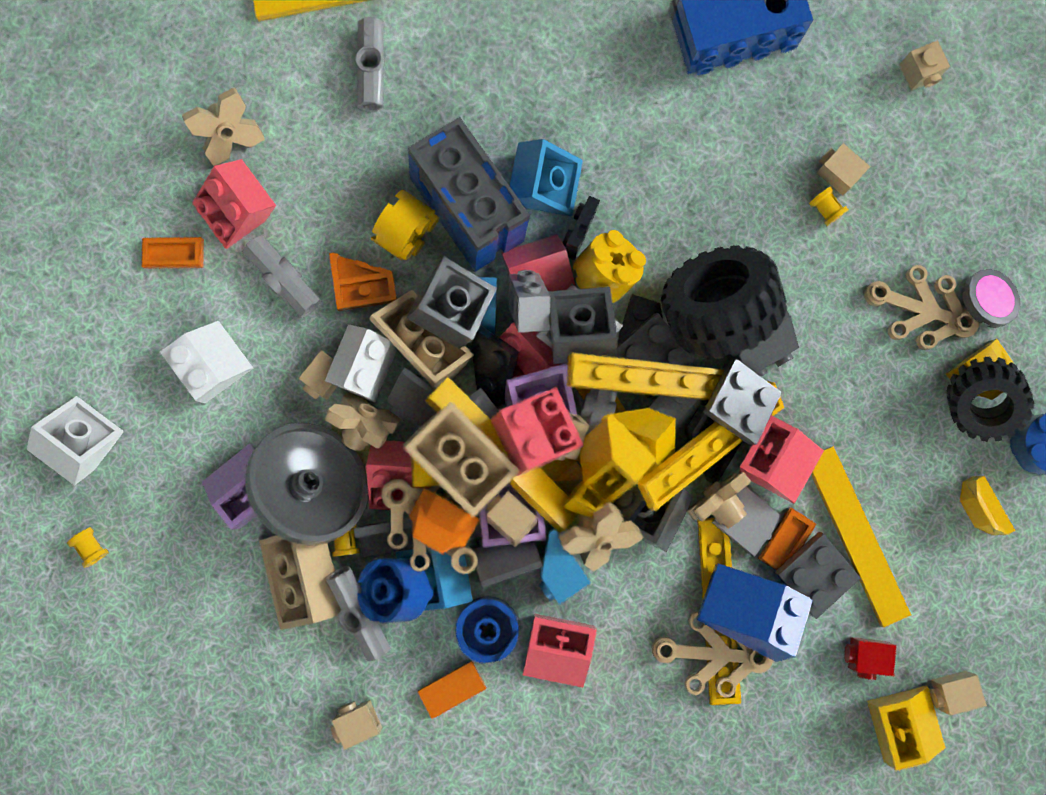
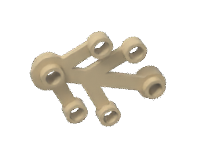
(926, 309)
(397, 516)
(719, 656)

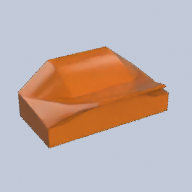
(441, 523)

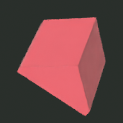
(544, 257)

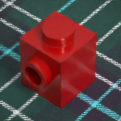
(870, 657)

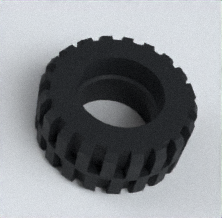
(724, 301)

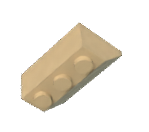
(423, 349)
(461, 458)
(299, 581)

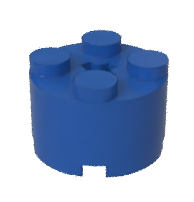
(1030, 445)
(393, 591)
(489, 647)

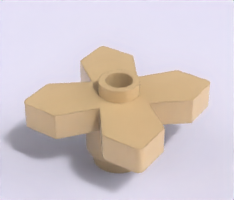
(223, 126)
(361, 422)
(722, 501)
(599, 536)

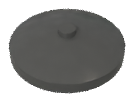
(306, 484)

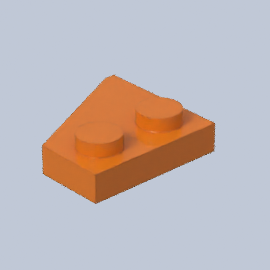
(360, 284)

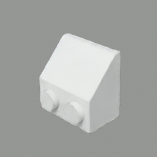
(206, 361)
(361, 362)
(73, 439)

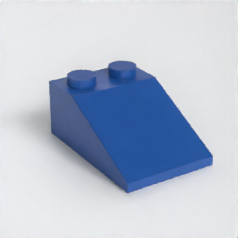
(755, 612)

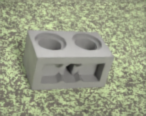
(529, 301)

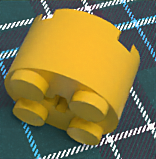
(404, 225)
(610, 263)

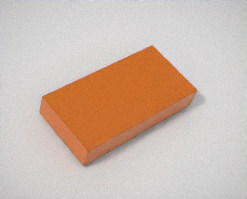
(172, 252)
(787, 538)
(452, 689)

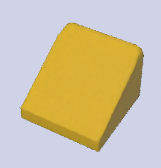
(583, 501)

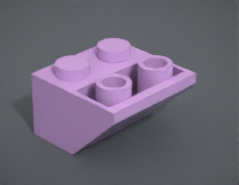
(228, 490)

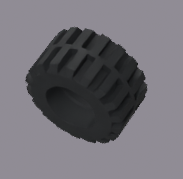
(996, 420)

